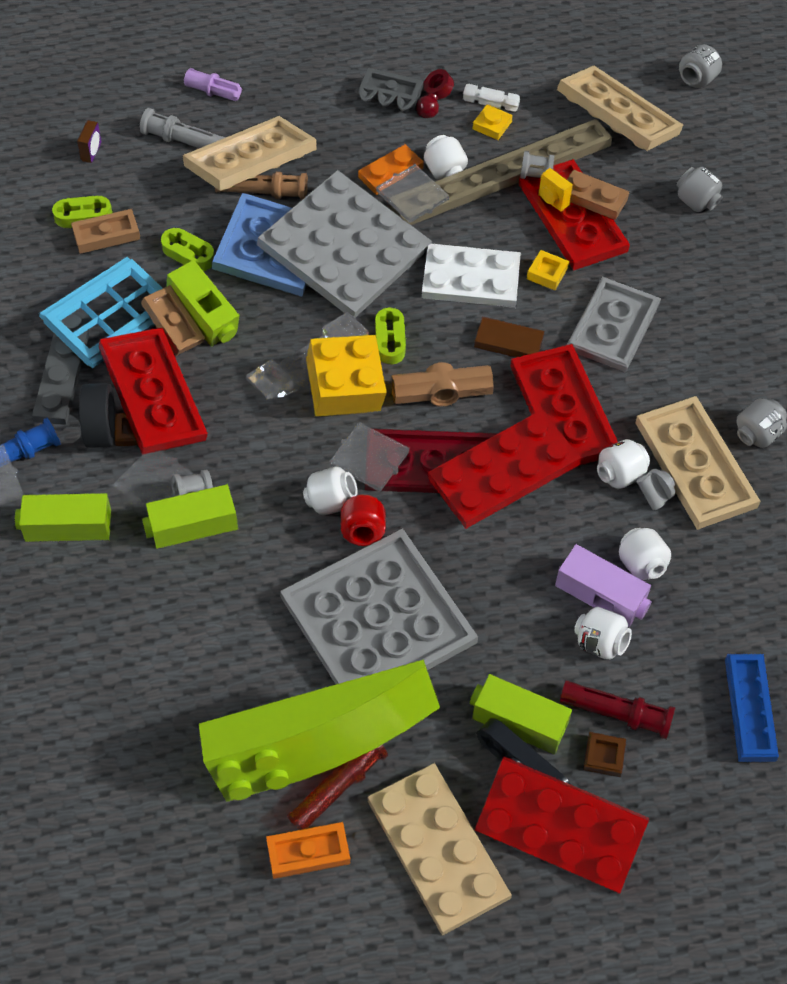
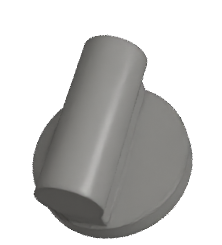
(657, 487)

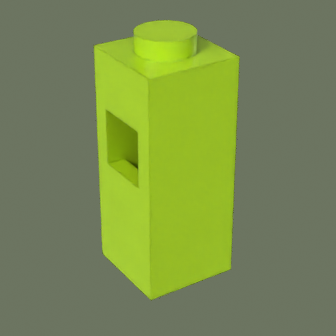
(204, 303)
(190, 516)
(64, 517)
(522, 711)

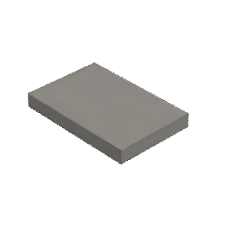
(614, 324)

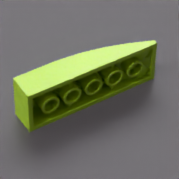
(313, 730)

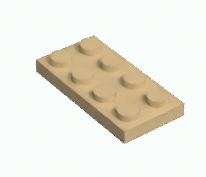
(619, 108)
(249, 153)
(698, 461)
(439, 849)

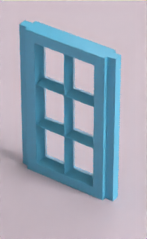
(80, 297)

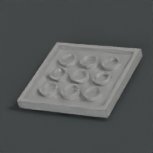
(344, 244)
(378, 612)

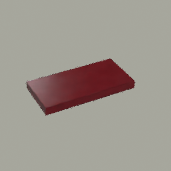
(426, 453)

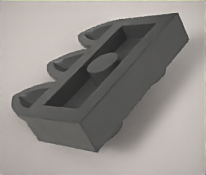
(390, 89)

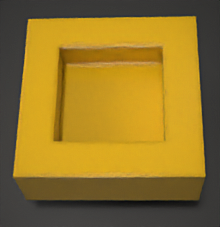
(492, 122)
(555, 189)
(547, 270)

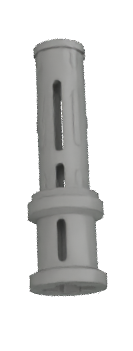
(172, 129)

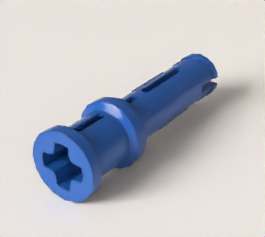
(31, 441)

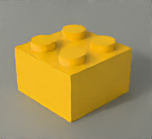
(345, 375)

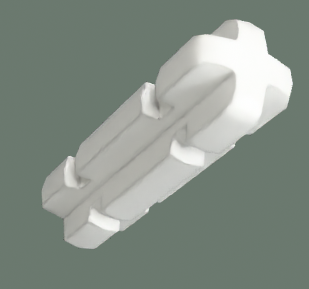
(491, 97)

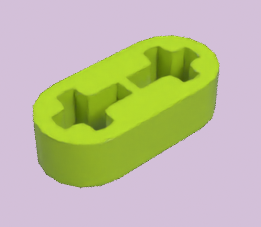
(80, 209)
(188, 248)
(396, 335)

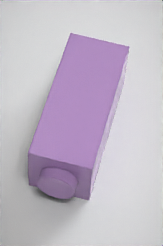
(603, 584)

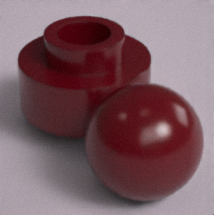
(437, 86)

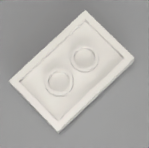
(471, 275)

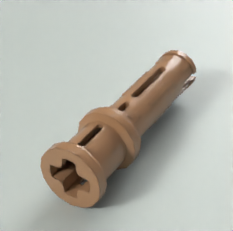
(275, 184)

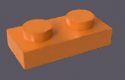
(386, 166)
(308, 850)

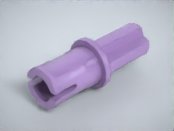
(212, 84)

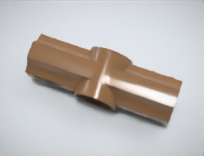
(442, 384)

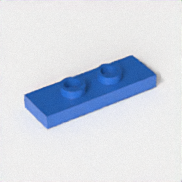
(751, 708)

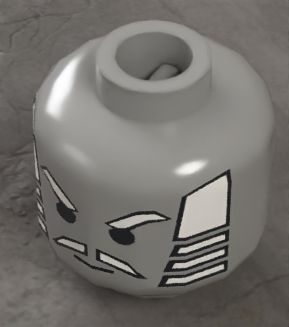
(700, 66)
(699, 189)
(761, 422)

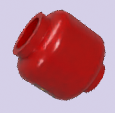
(363, 520)

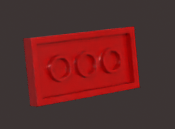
(578, 232)
(561, 388)
(152, 390)
(503, 468)
(562, 824)

